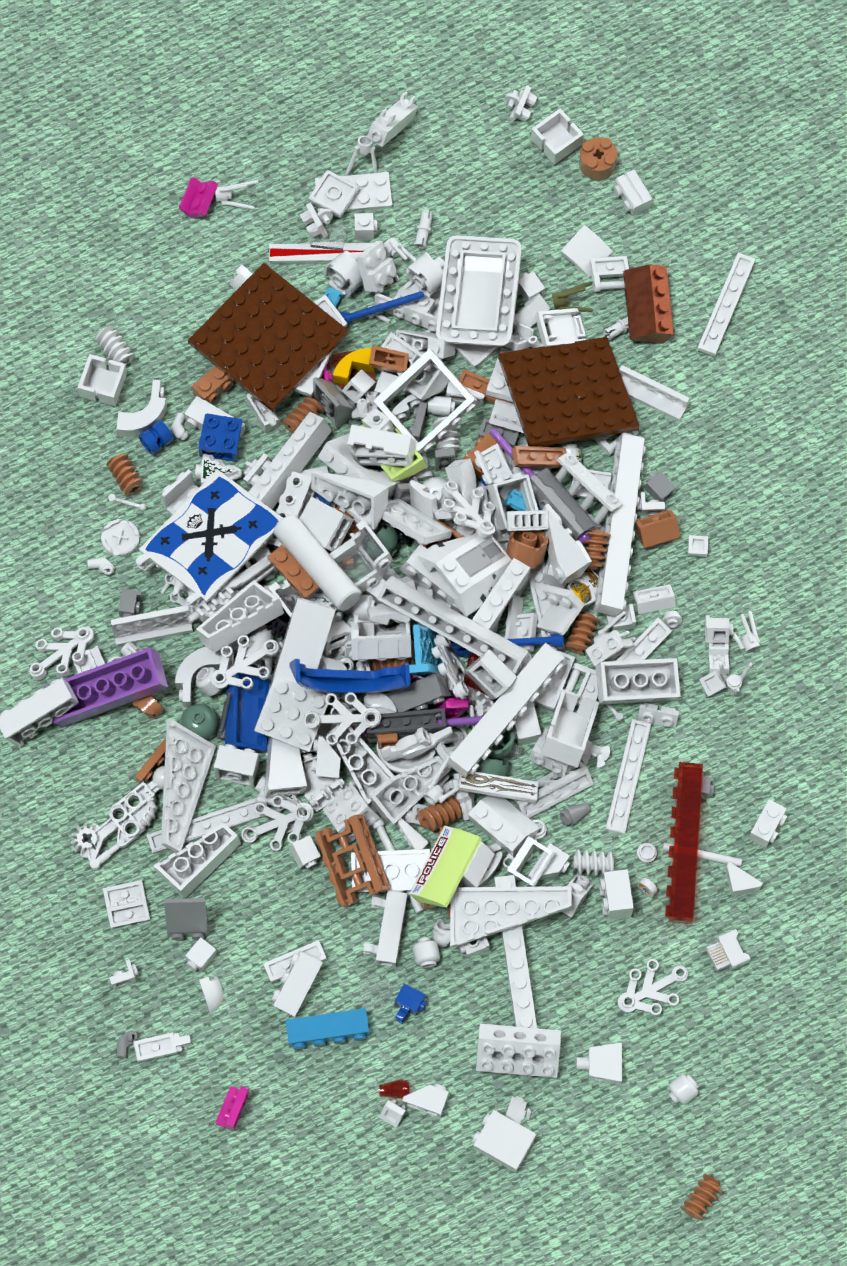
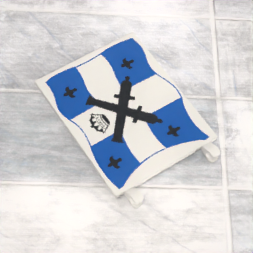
(210, 537)

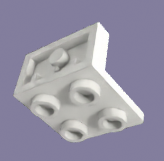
(179, 492)
(562, 612)
(347, 804)

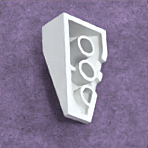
(429, 381)
(356, 496)
(566, 555)
(404, 790)

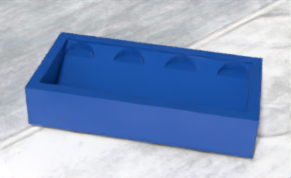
(244, 712)

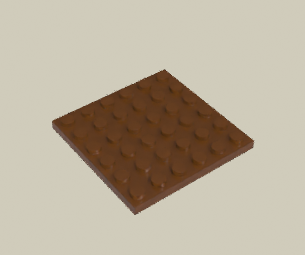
(268, 337)
(568, 392)

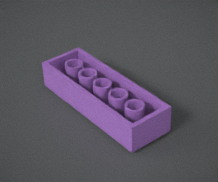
(114, 685)

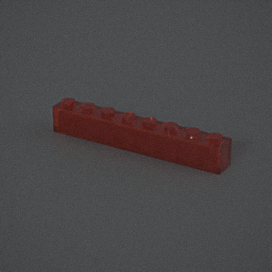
(685, 843)

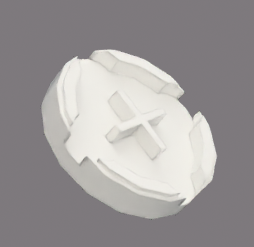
(120, 538)

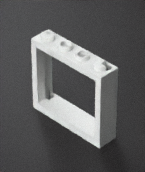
(402, 381)

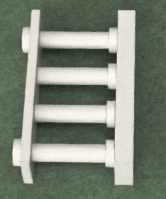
(592, 484)

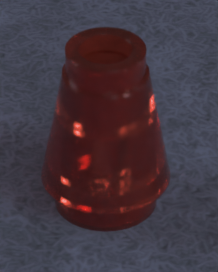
(395, 1089)

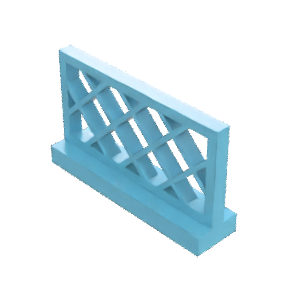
(425, 661)

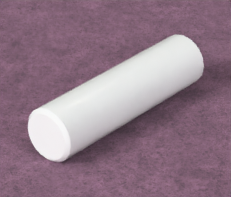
(317, 562)

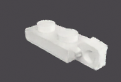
(160, 1046)

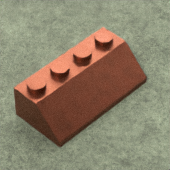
(648, 303)

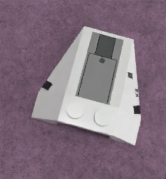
(469, 567)

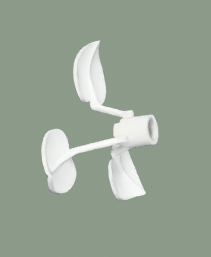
(371, 700)

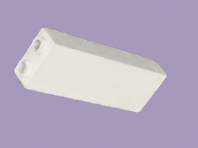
(304, 637)

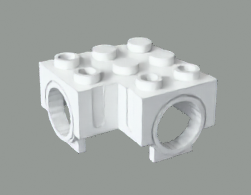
(378, 642)

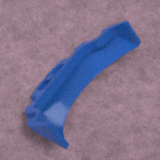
(351, 680)

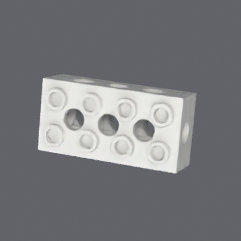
(518, 1050)

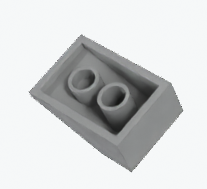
(333, 401)
(186, 918)

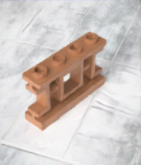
(366, 856)

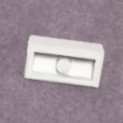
(654, 599)

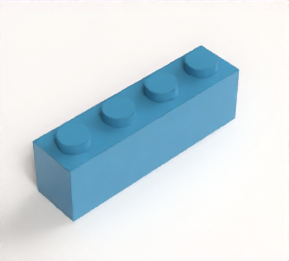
(327, 1028)

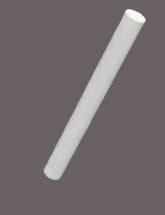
(712, 856)

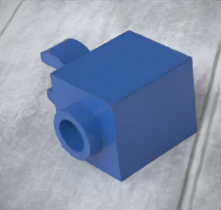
(409, 1001)

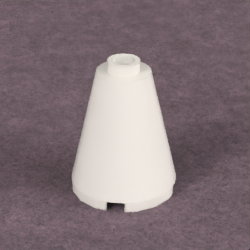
(257, 639)

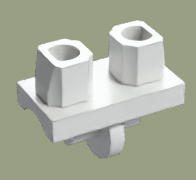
(518, 110)
(322, 216)
(366, 405)
(255, 470)

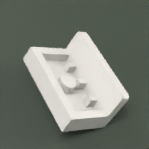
(493, 464)

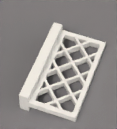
(152, 625)

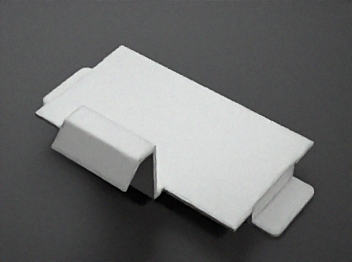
(516, 1110)

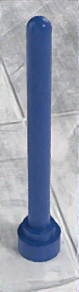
(348, 317)
(554, 639)

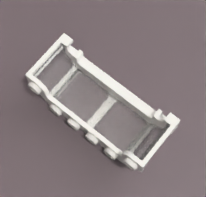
(362, 560)

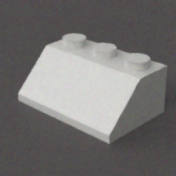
(503, 823)

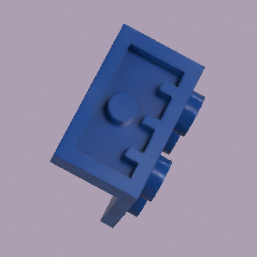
(220, 437)

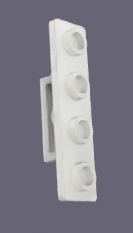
(414, 312)
(519, 624)

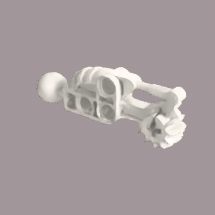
(133, 816)

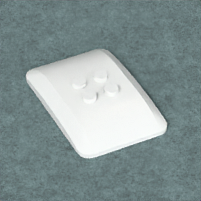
(479, 290)

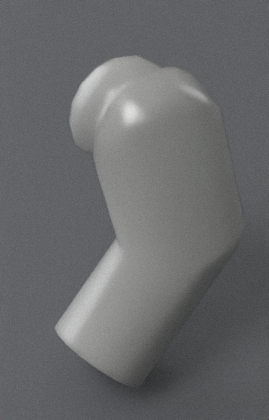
(124, 1042)

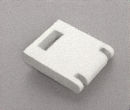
(562, 327)

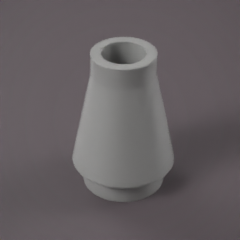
(574, 813)

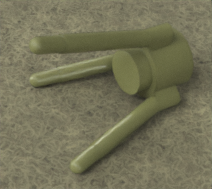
(560, 298)

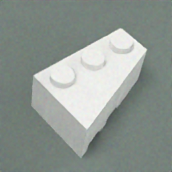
(380, 447)

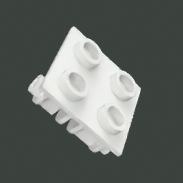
(322, 789)

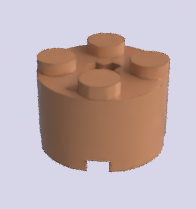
(598, 158)
(527, 546)

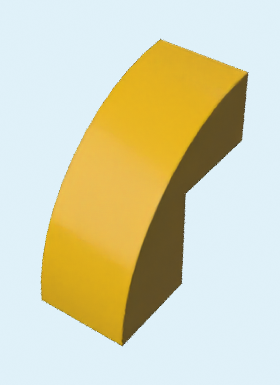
(355, 360)

